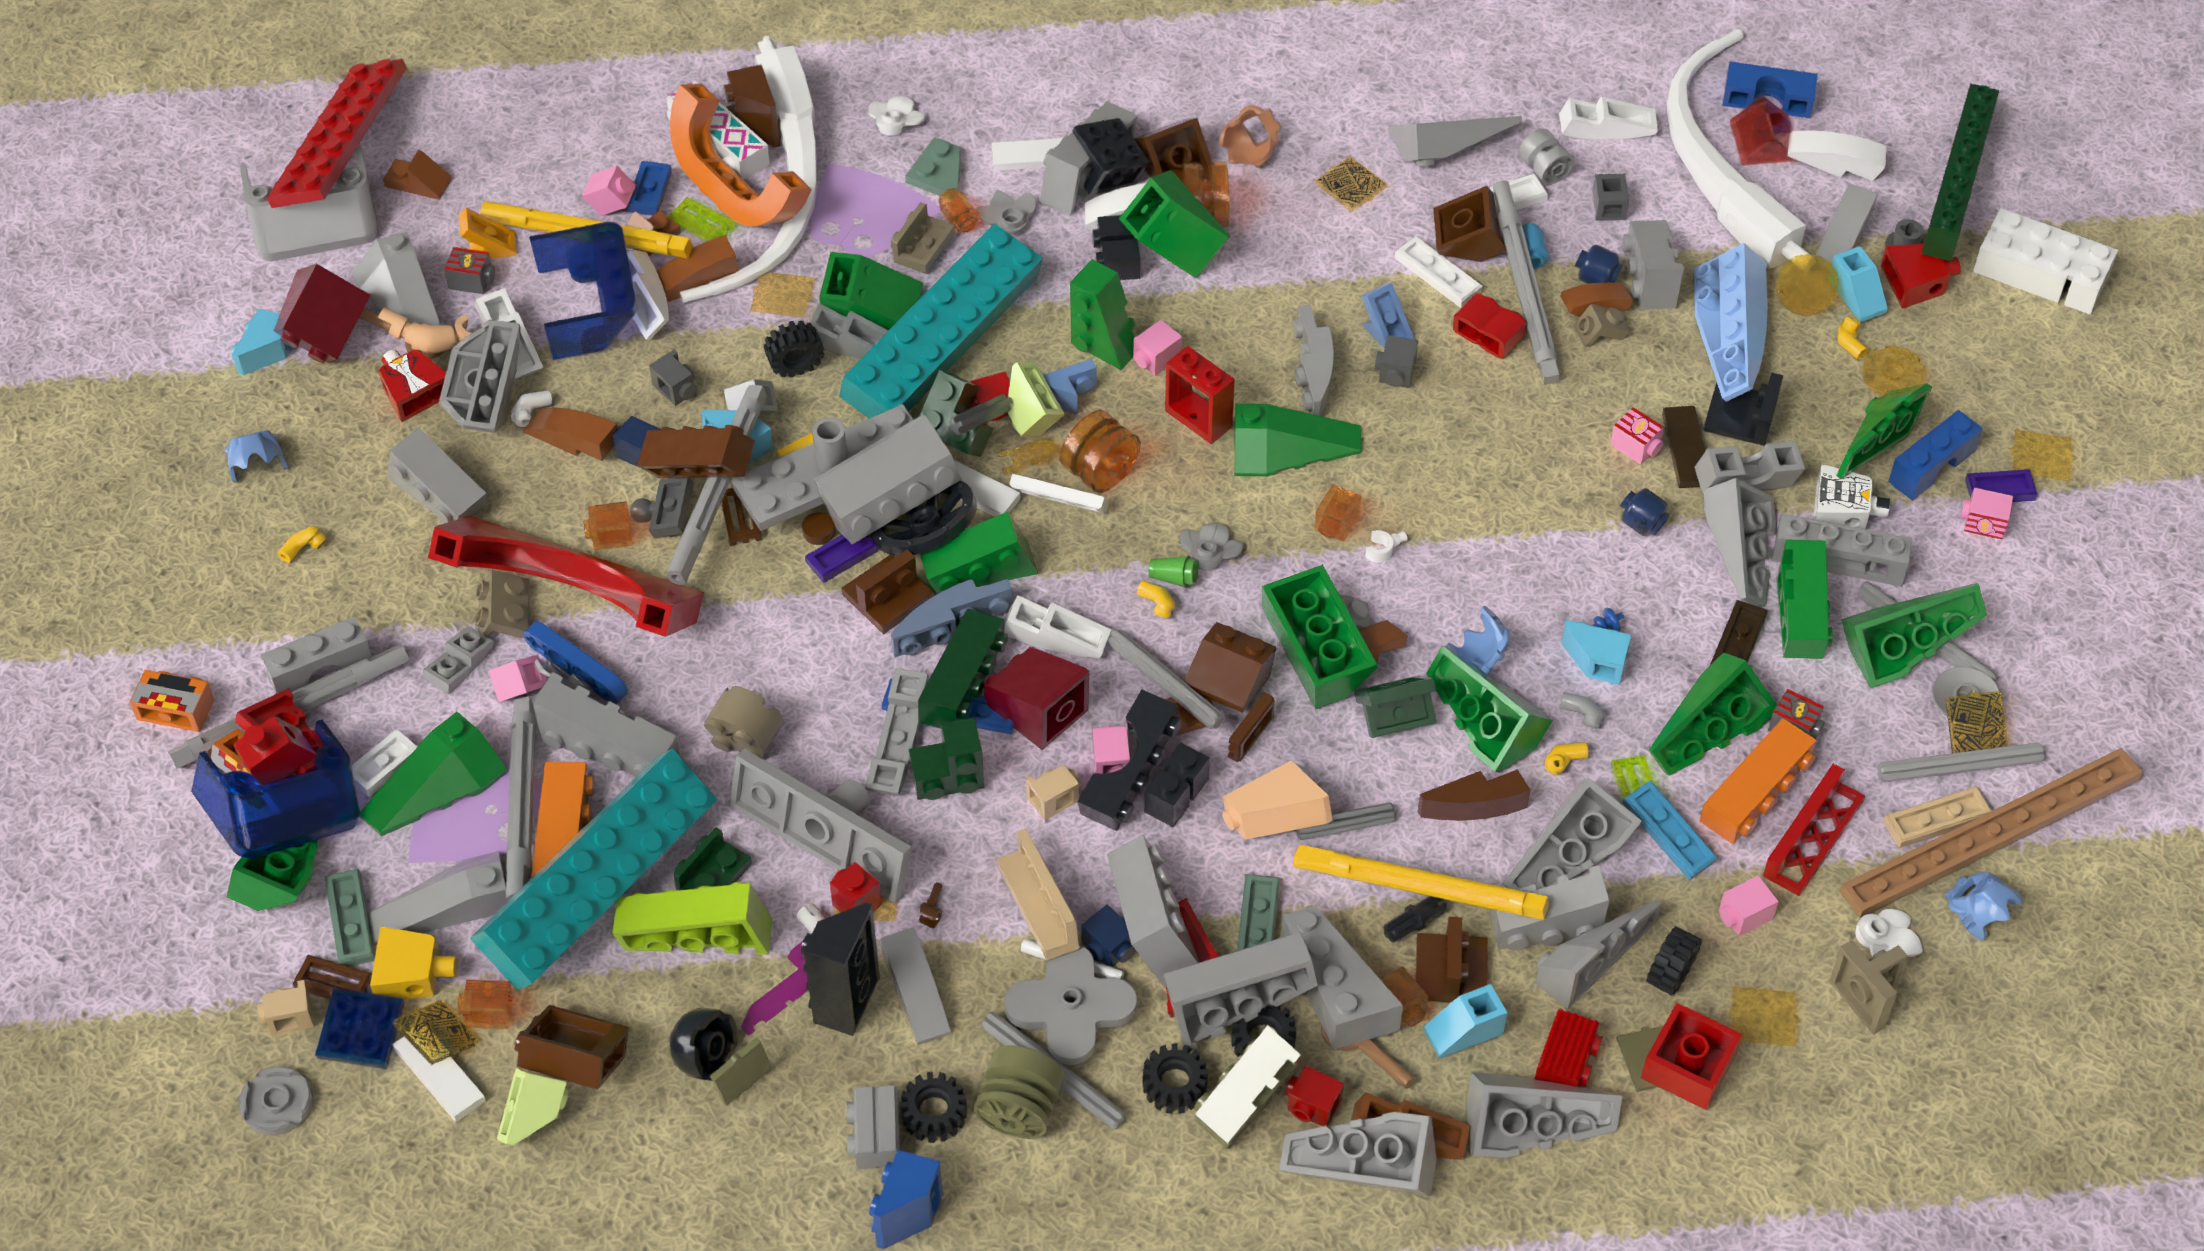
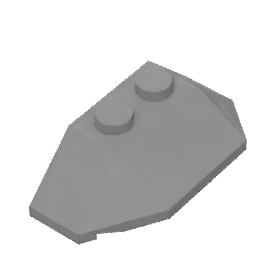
(482, 376)

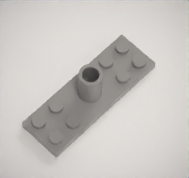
(788, 484)
(818, 823)

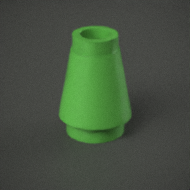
(1175, 570)

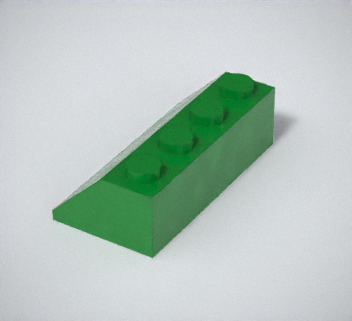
(1318, 635)

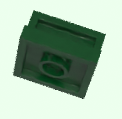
(1397, 705)

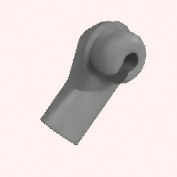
(1583, 705)

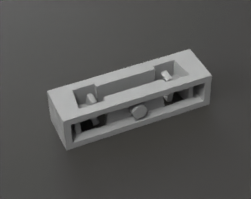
(1849, 548)

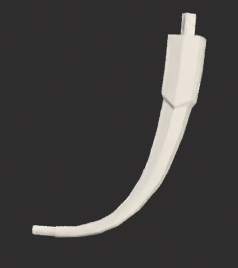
(796, 127)
(1740, 205)

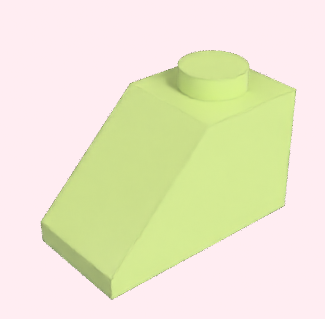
(1033, 403)
(531, 1105)

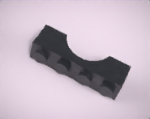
(1111, 795)

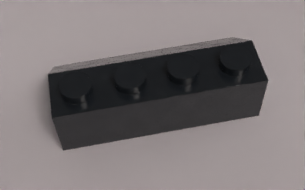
(841, 968)

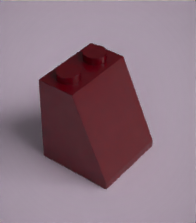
(320, 312)
(1039, 694)

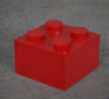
(1691, 1056)

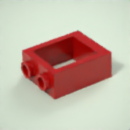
(1213, 417)

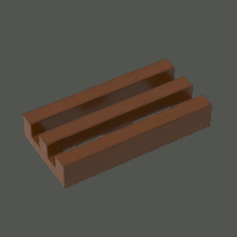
(745, 534)
(1251, 727)
(331, 967)

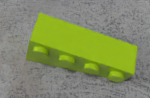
(694, 919)

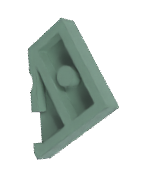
(936, 168)

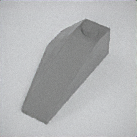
(1441, 139)
(395, 279)
(1741, 524)
(1575, 838)
(455, 896)
(1584, 959)

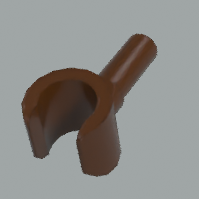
(929, 913)

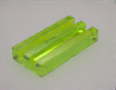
(697, 224)
(1616, 767)

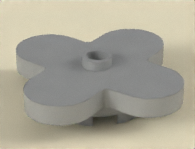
(1071, 1005)

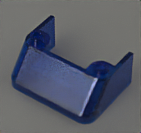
(591, 255)
(284, 812)

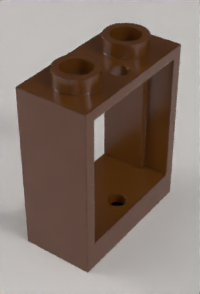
(572, 1046)

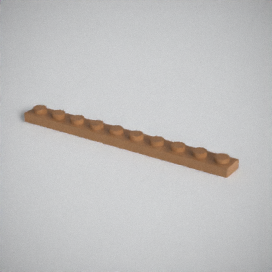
(1990, 832)

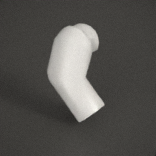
(526, 403)

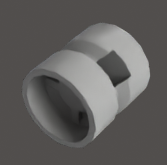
(1546, 156)

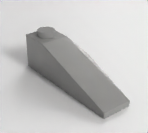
(1526, 1113)
(1377, 1152)

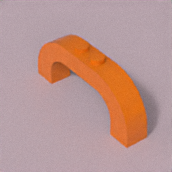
(695, 153)

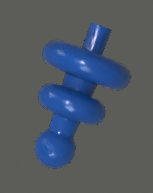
(1610, 620)

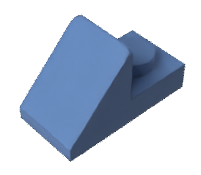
(1385, 314)
(1072, 380)

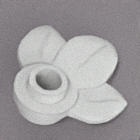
(895, 115)
(1888, 931)

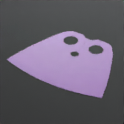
(874, 198)
(464, 827)

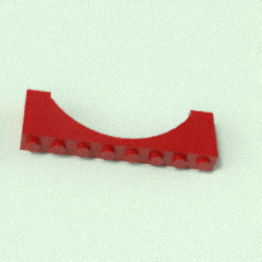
(650, 600)

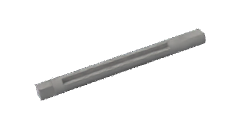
(1526, 283)
(712, 495)
(304, 698)
(520, 796)

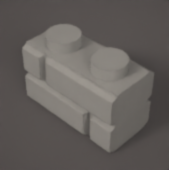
(875, 1126)

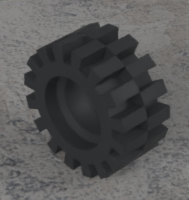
(781, 345)
(1674, 960)
(1267, 1016)
(1179, 1060)
(933, 1088)

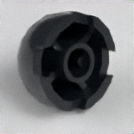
(702, 1037)

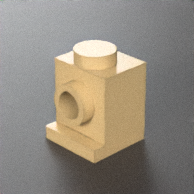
(1053, 791)
(286, 1009)

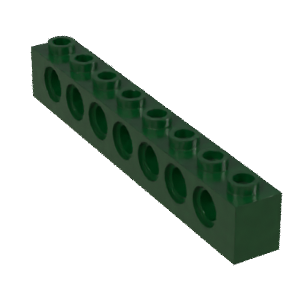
(1960, 172)

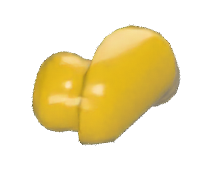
(1848, 337)

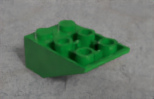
(1174, 224)
(868, 289)

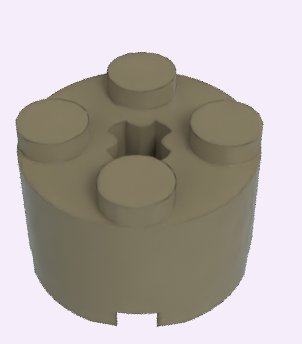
(743, 722)

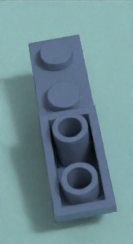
(938, 617)

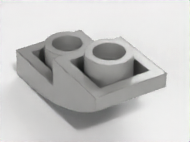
(461, 657)

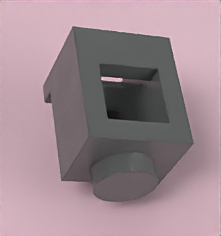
(1610, 197)
(673, 378)

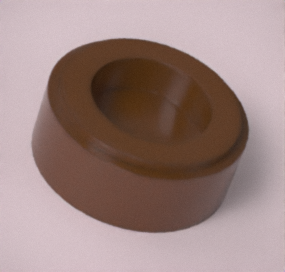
(818, 528)

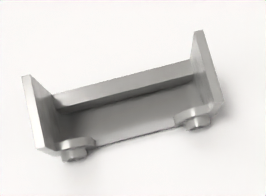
(313, 227)

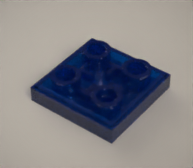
(359, 1028)

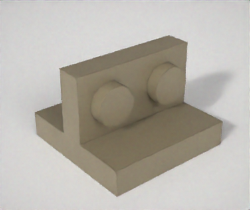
(1868, 983)

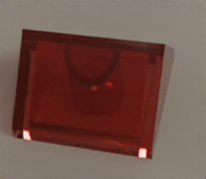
(1762, 133)

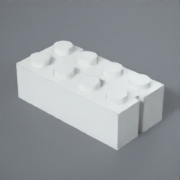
(2042, 258)

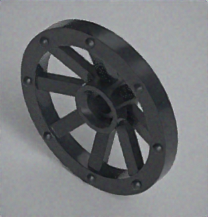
(928, 526)

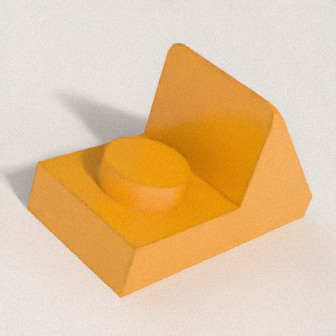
(487, 235)

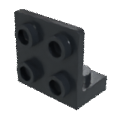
(1113, 152)
(1747, 415)

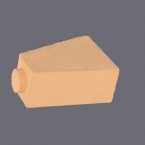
(1276, 804)

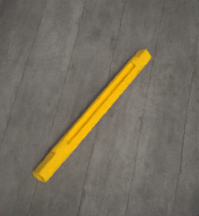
(551, 222)
(1421, 882)

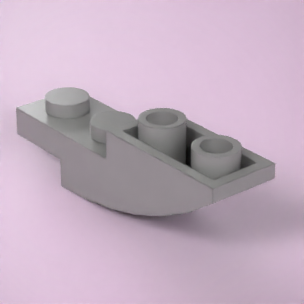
(1315, 361)

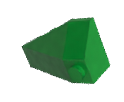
(1282, 438)
(1717, 708)
(1493, 716)

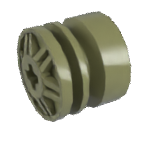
(1019, 1092)

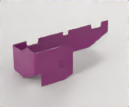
(774, 1000)

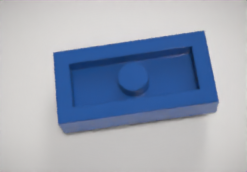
(650, 187)

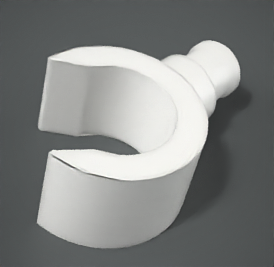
(1386, 539)

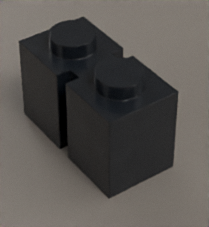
(1117, 247)
(1168, 792)

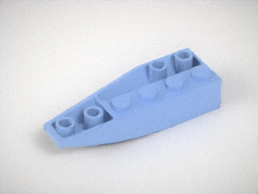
(1733, 317)

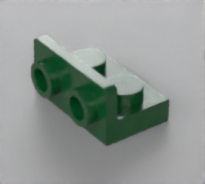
(711, 864)

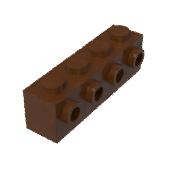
(696, 452)

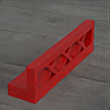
(1806, 822)

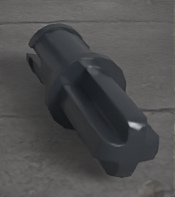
(1413, 918)

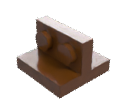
(888, 591)
(1450, 962)

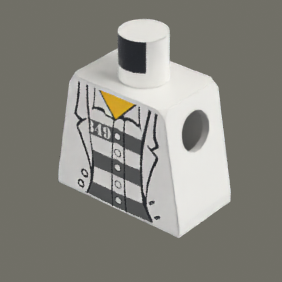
(1846, 499)

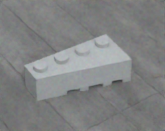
(1070, 165)
(596, 730)
(1238, 986)

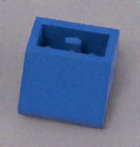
(907, 1199)

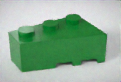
(981, 553)

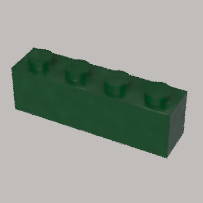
(962, 669)

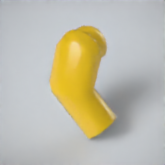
(299, 540)
(1157, 594)
(1562, 754)

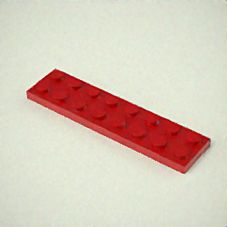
(337, 133)

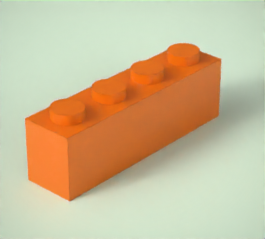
(1758, 781)
(562, 808)

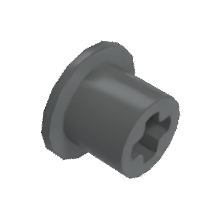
(1906, 233)

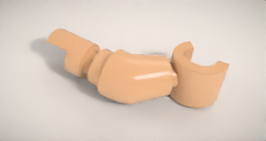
(426, 337)

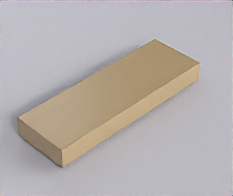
(1936, 816)

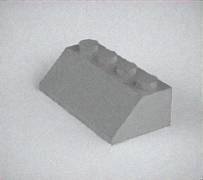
(887, 479)

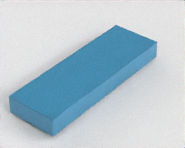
(1670, 830)

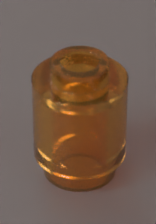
(958, 210)

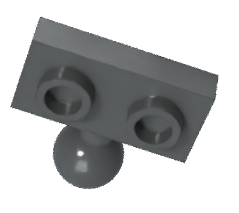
(669, 510)

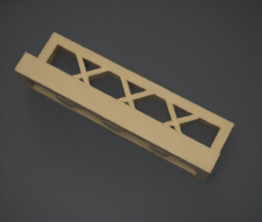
(1039, 898)

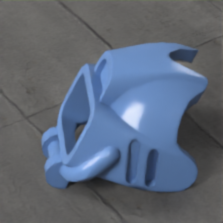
(261, 442)
(1486, 647)
(1984, 903)

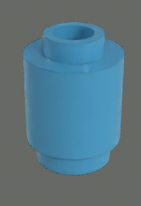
(1536, 244)

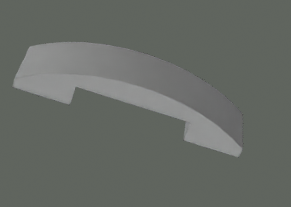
(898, 734)

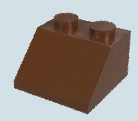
(753, 102)
(1173, 146)
(1469, 227)
(1230, 667)

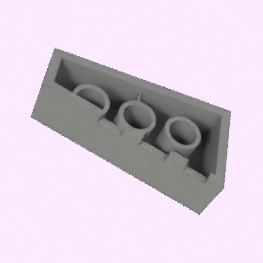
(1151, 907)
(1349, 995)

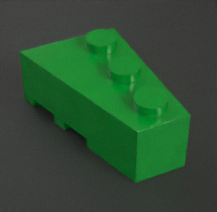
(1099, 315)
(1804, 600)

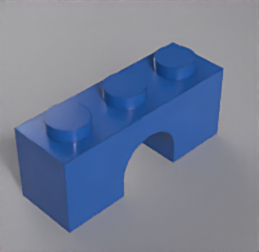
(1790, 87)
(1948, 442)

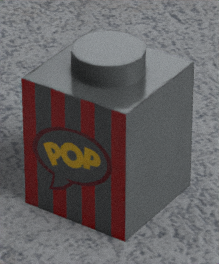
(469, 270)
(1800, 712)

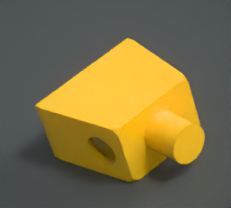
(409, 964)

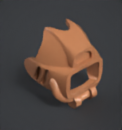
(1239, 141)

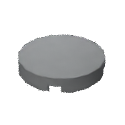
(278, 1111)

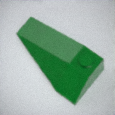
(1885, 424)
(1902, 634)
(441, 769)
(272, 877)

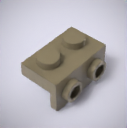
(921, 240)
(502, 604)

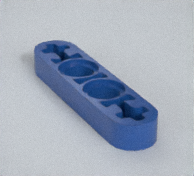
(575, 661)

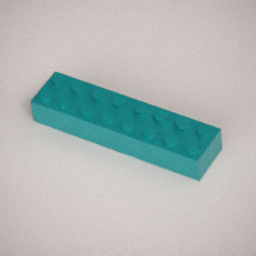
(942, 324)
(593, 870)

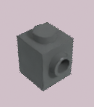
(1397, 361)

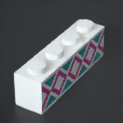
(734, 141)

